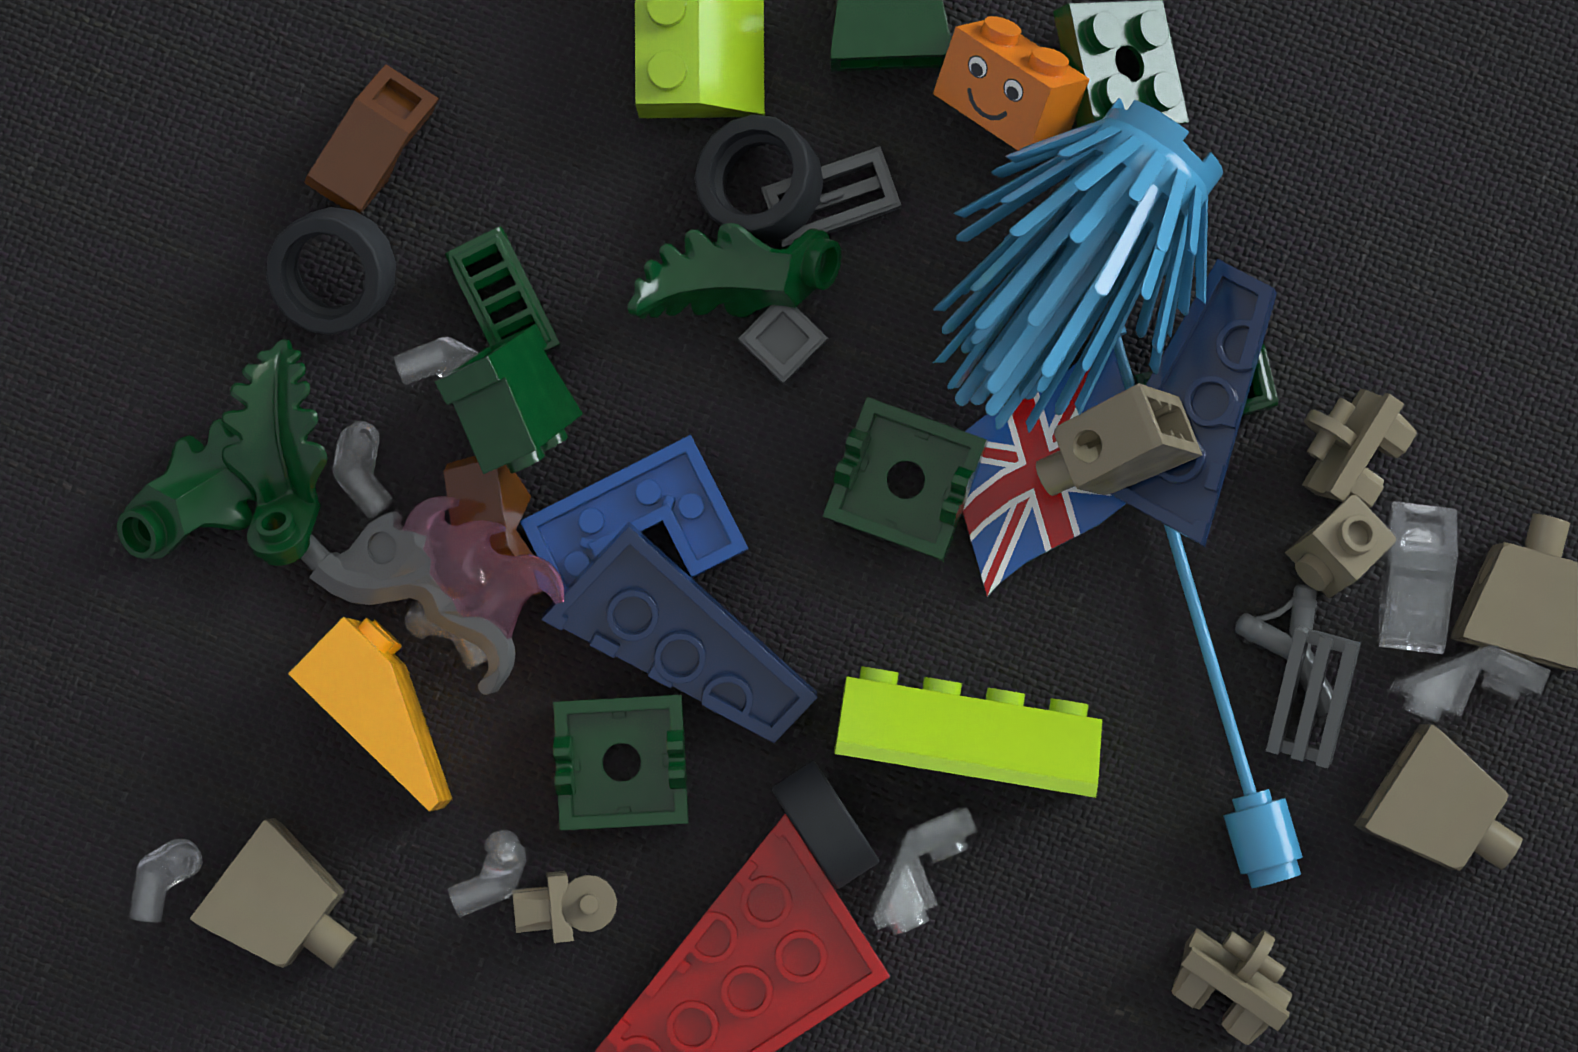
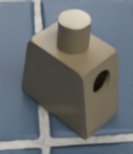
(1120, 443)
(1526, 599)
(1440, 805)
(276, 901)

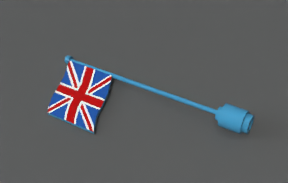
(1018, 520)

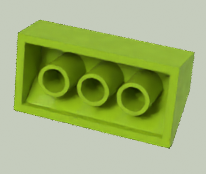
(699, 58)
(970, 735)

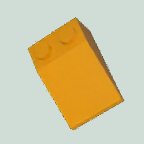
(374, 700)

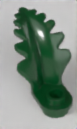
(736, 273)
(275, 454)
(190, 495)

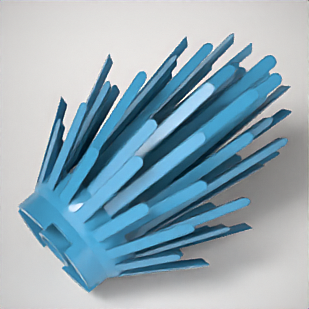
(1118, 221)

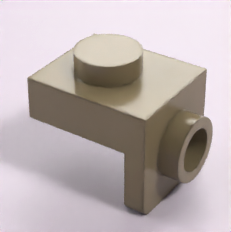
(1341, 547)

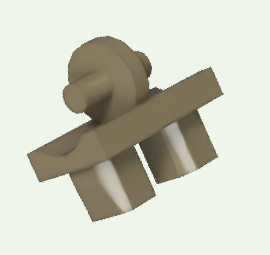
(1348, 442)
(583, 903)
(1239, 972)

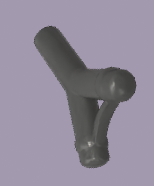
(1279, 642)

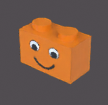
(1009, 82)

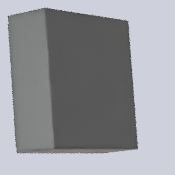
(782, 340)

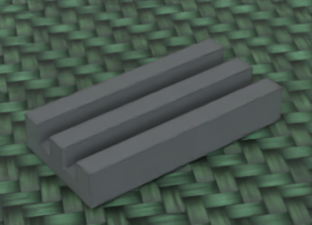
(853, 216)
(1300, 747)

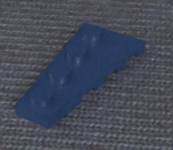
(1211, 372)
(660, 620)

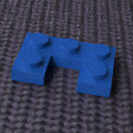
(661, 488)

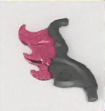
(447, 570)

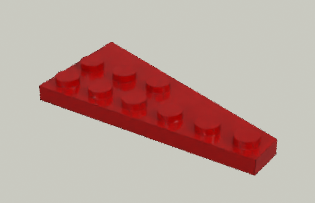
(758, 963)

